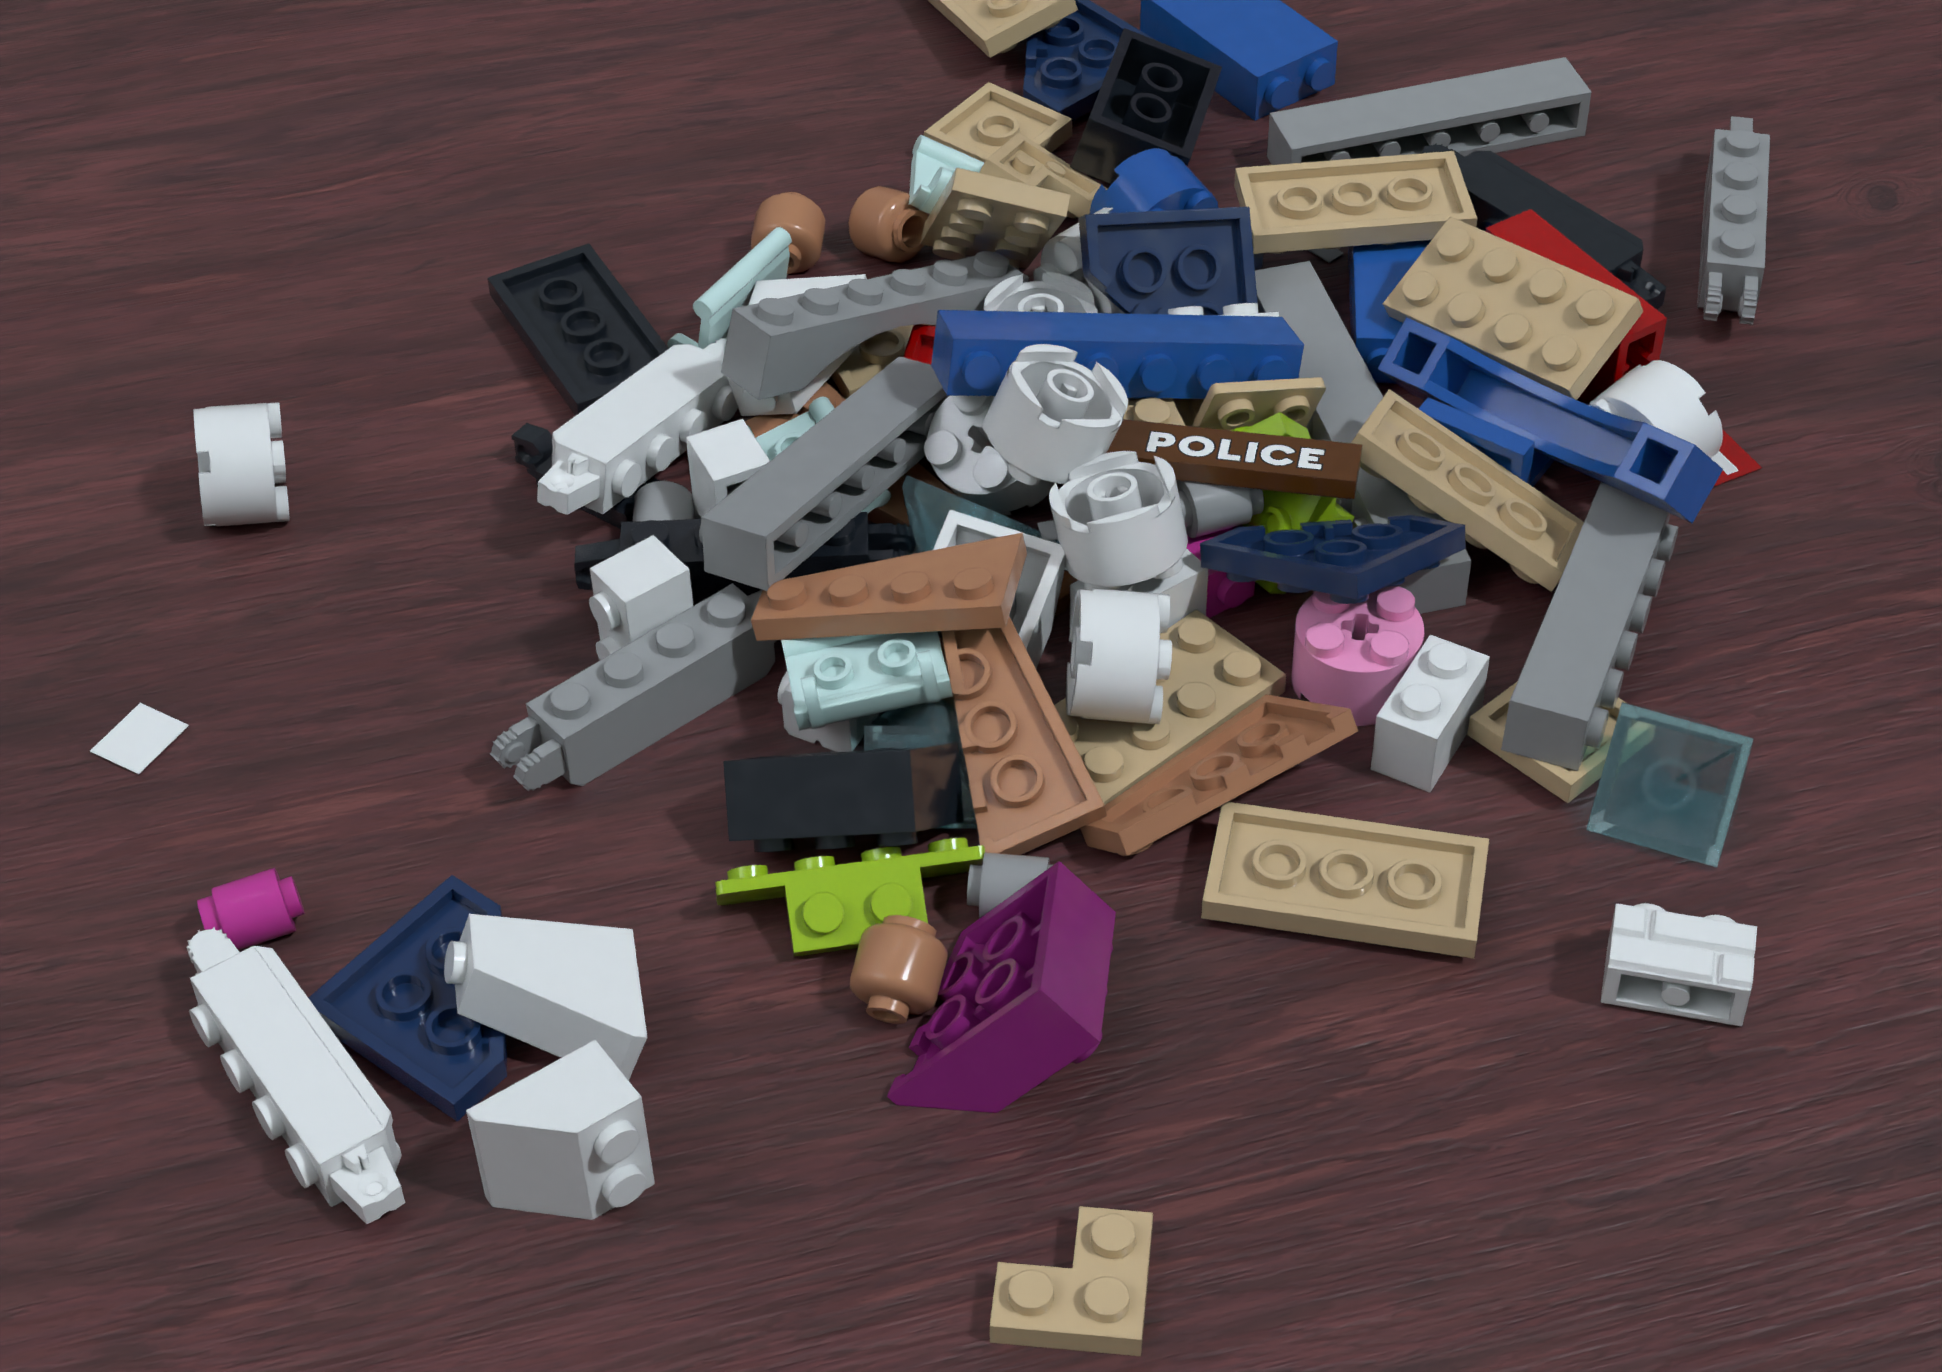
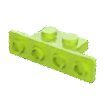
(836, 903)

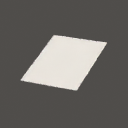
(139, 738)

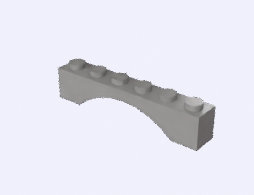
(794, 338)

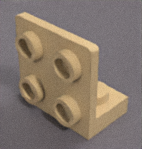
(1249, 402)

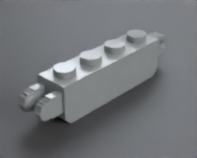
(1734, 222)
(638, 693)

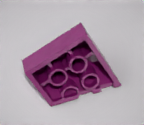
(1016, 999)

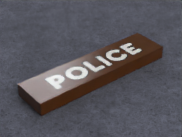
(1245, 458)

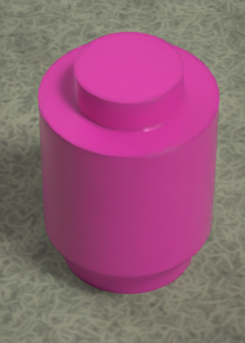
(253, 908)

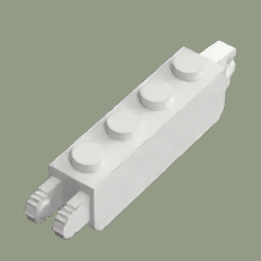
(637, 429)
(298, 1074)

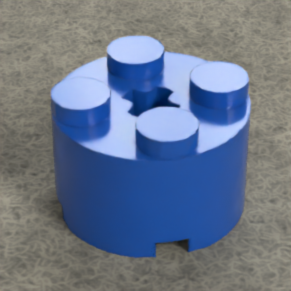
(1153, 183)

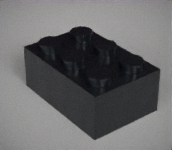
(1146, 102)

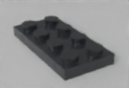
(576, 323)

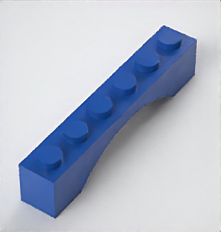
(1587, 439)

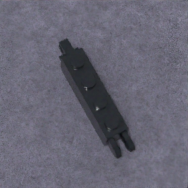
(1505, 190)
(850, 546)

